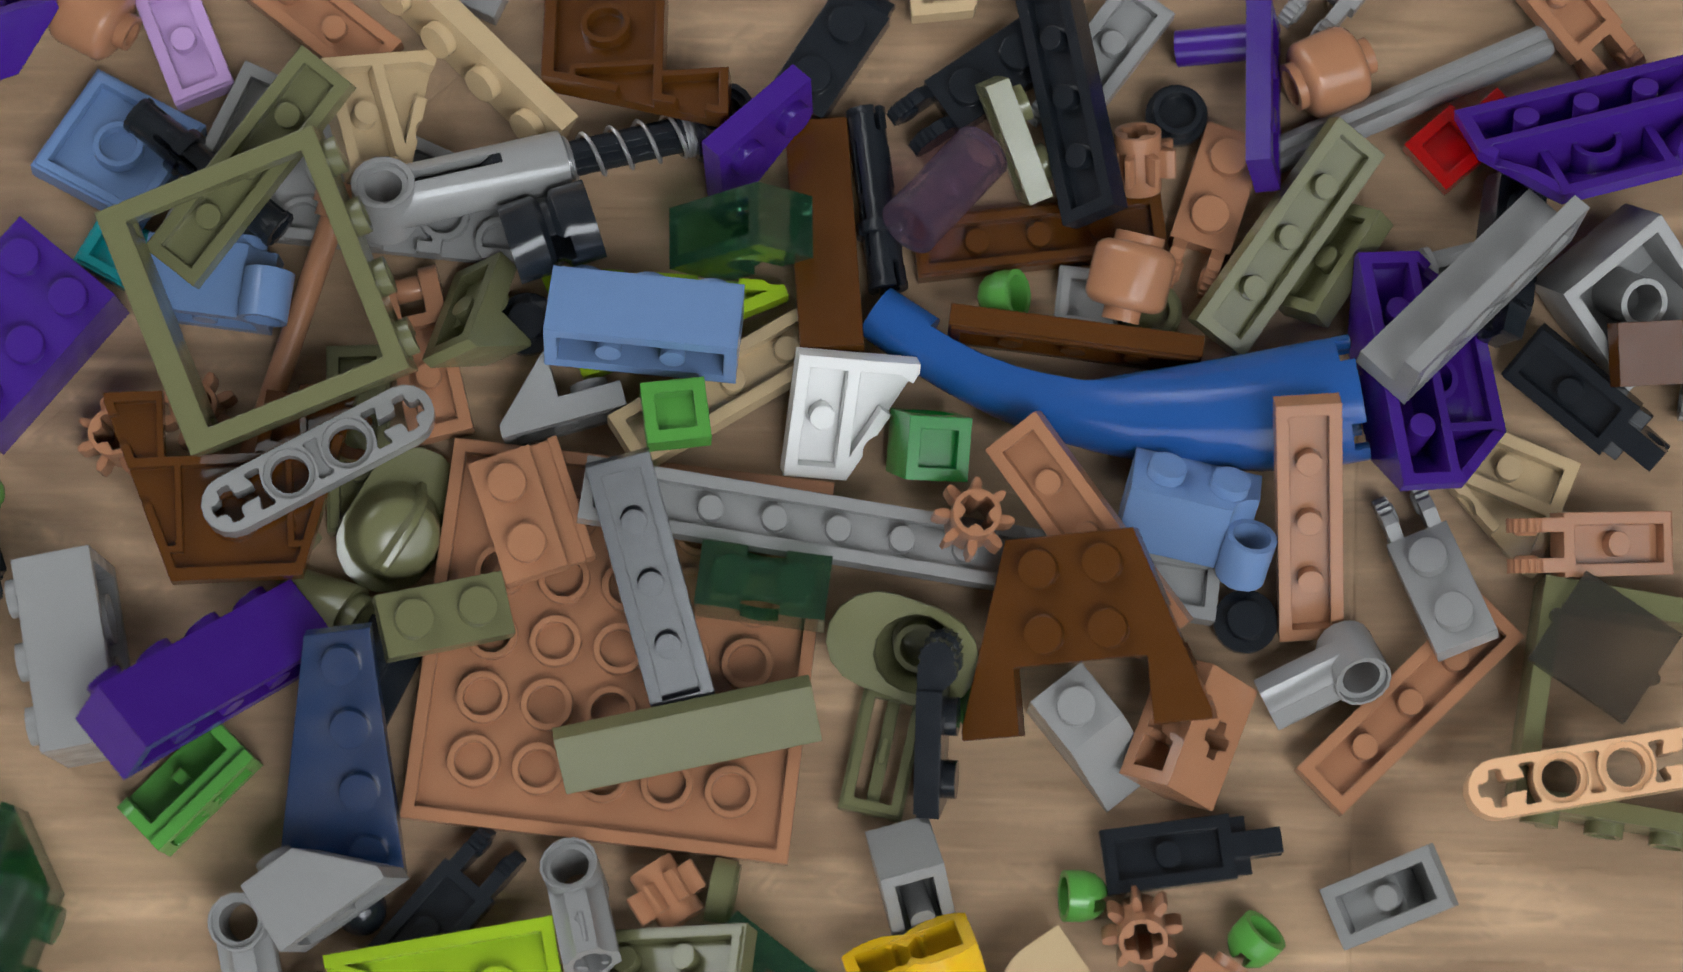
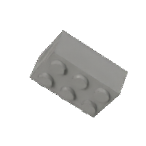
(69, 637)

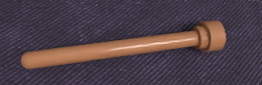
(301, 310)

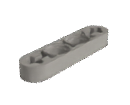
(313, 451)

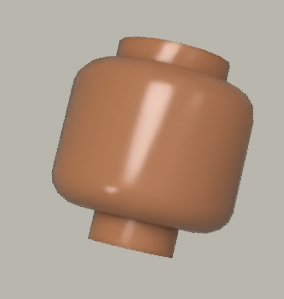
(96, 26)
(1328, 72)
(1130, 275)

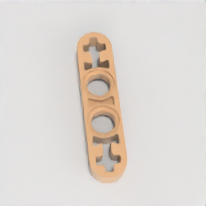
(1590, 767)

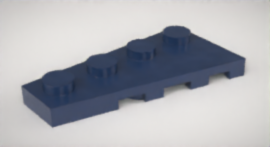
(340, 754)

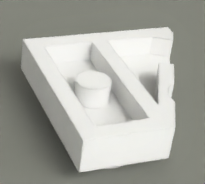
(837, 407)

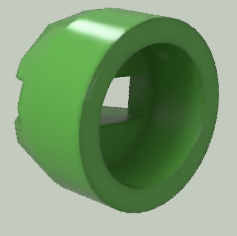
(1005, 291)
(1080, 896)
(1255, 939)

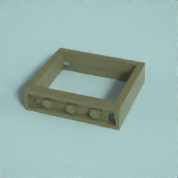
(161, 329)
(1599, 820)

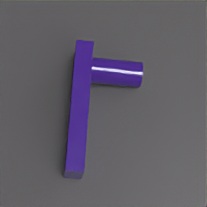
(1260, 46)

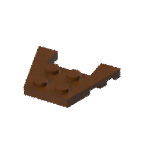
(619, 58)
(174, 489)
(1074, 604)

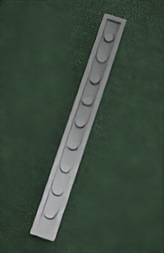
(857, 533)

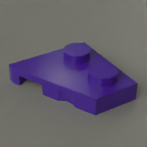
(757, 133)

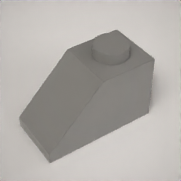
(1086, 733)
(909, 873)
(314, 893)

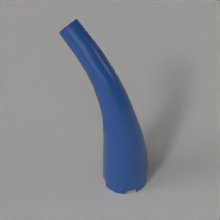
(1196, 410)

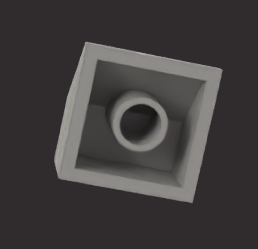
(1615, 275)

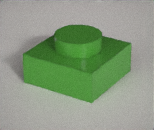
(675, 414)

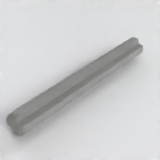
(1428, 90)

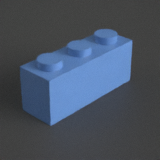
(643, 323)

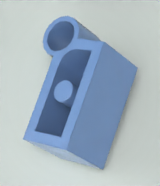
(242, 294)
(1199, 516)

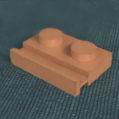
(531, 512)

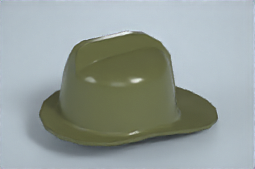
(395, 522)
(879, 639)

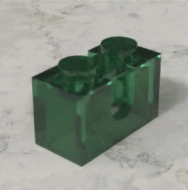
(725, 242)
(735, 575)

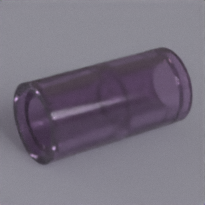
(945, 189)

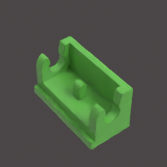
(189, 788)

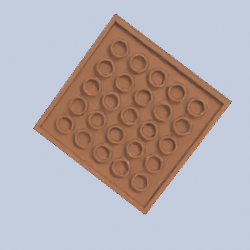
(489, 709)

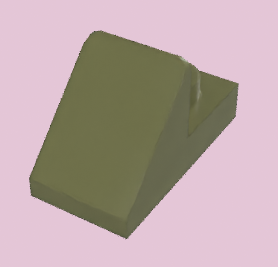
(471, 321)

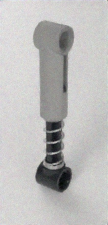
(511, 171)

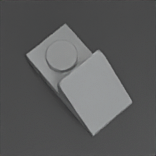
(542, 413)
(1389, 896)

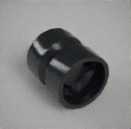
(552, 231)

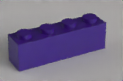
(198, 680)

